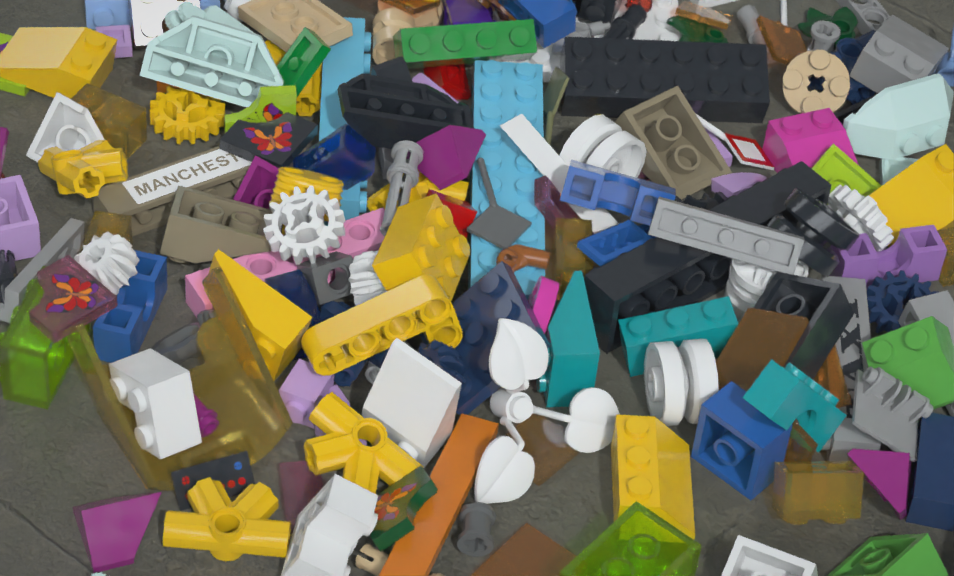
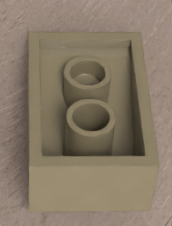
(675, 143)
(208, 222)

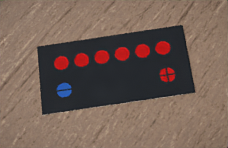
(232, 471)

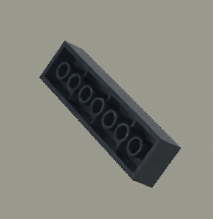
(676, 275)

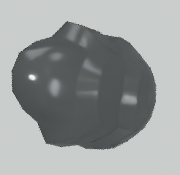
(182, 342)

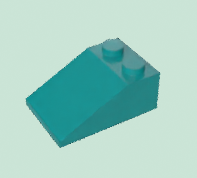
(572, 349)

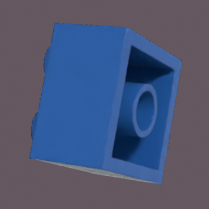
(738, 441)

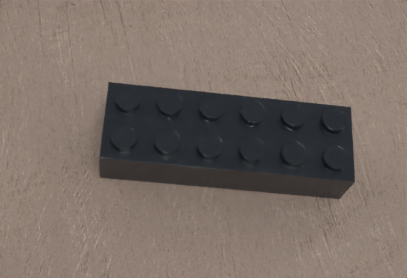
(617, 74)

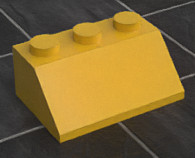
(652, 469)

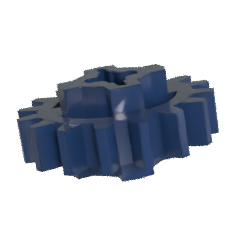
(888, 296)

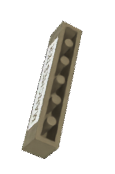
(151, 193)

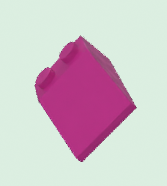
(804, 138)

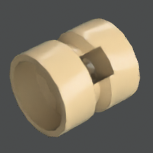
(385, 26)

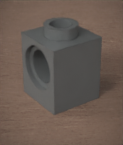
(317, 275)

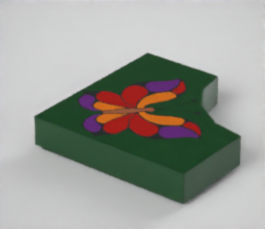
(399, 506)

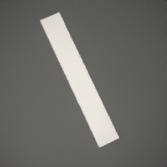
(552, 166)

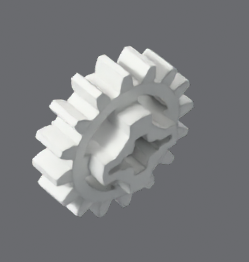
(861, 215)
(304, 225)

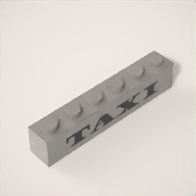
(852, 358)

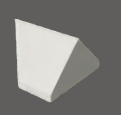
(64, 126)

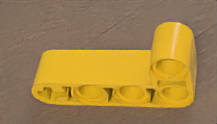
(376, 323)

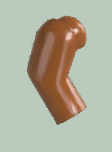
(521, 256)

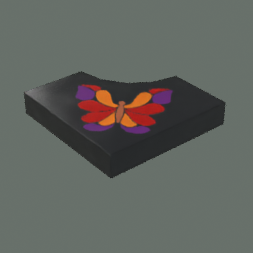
(273, 140)

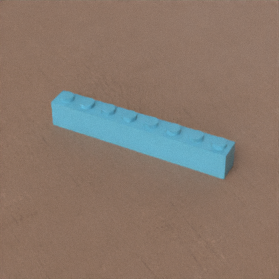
(340, 65)

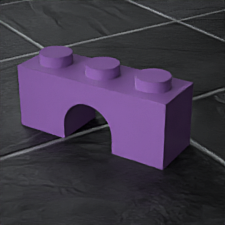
(915, 251)

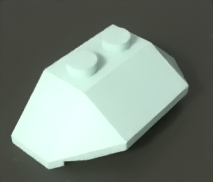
(212, 61)
(902, 119)

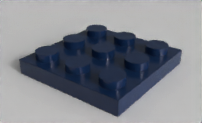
(478, 312)

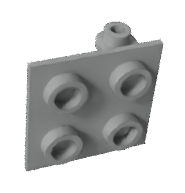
(889, 410)

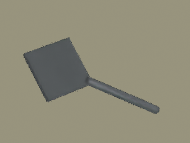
(497, 223)

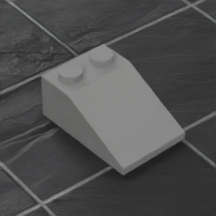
(897, 56)

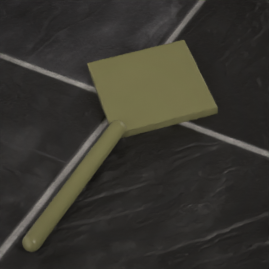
(552, 99)

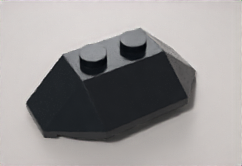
(397, 109)

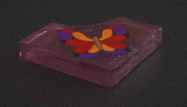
(69, 299)

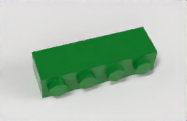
(466, 43)

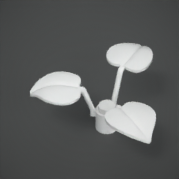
(513, 360)

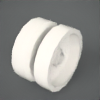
(606, 146)
(679, 379)

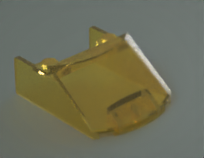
(230, 382)

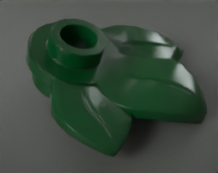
(843, 18)
(695, 31)

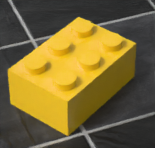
(422, 243)

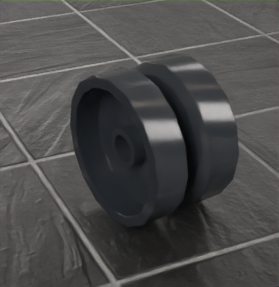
(817, 225)

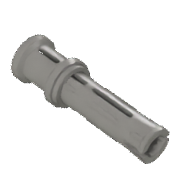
(394, 176)

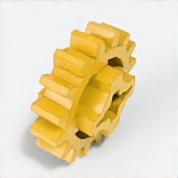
(186, 115)

